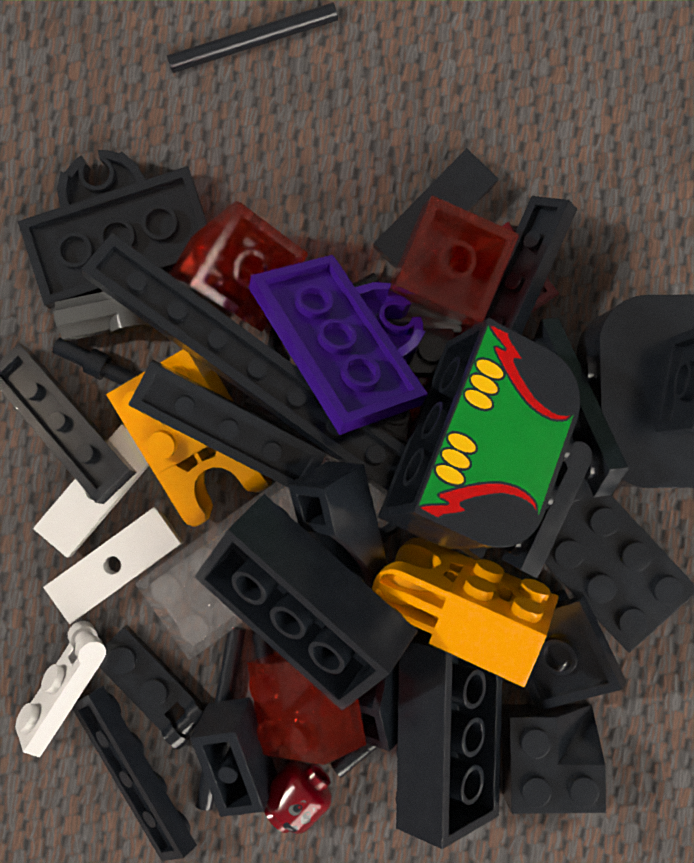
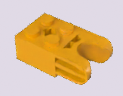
(175, 457)
(469, 607)

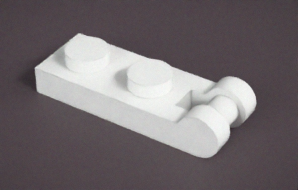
(60, 688)

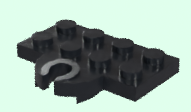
(148, 215)

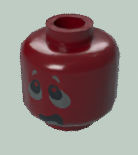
(298, 797)

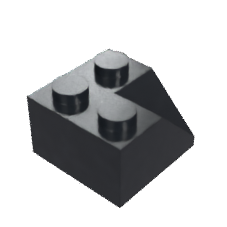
(552, 760)

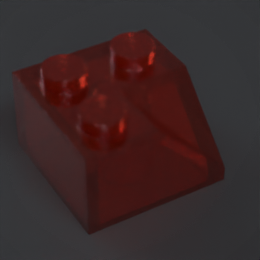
(226, 254)
(453, 261)
(297, 717)

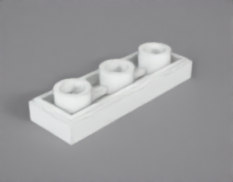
(76, 513)
(93, 580)

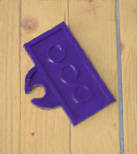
(344, 340)

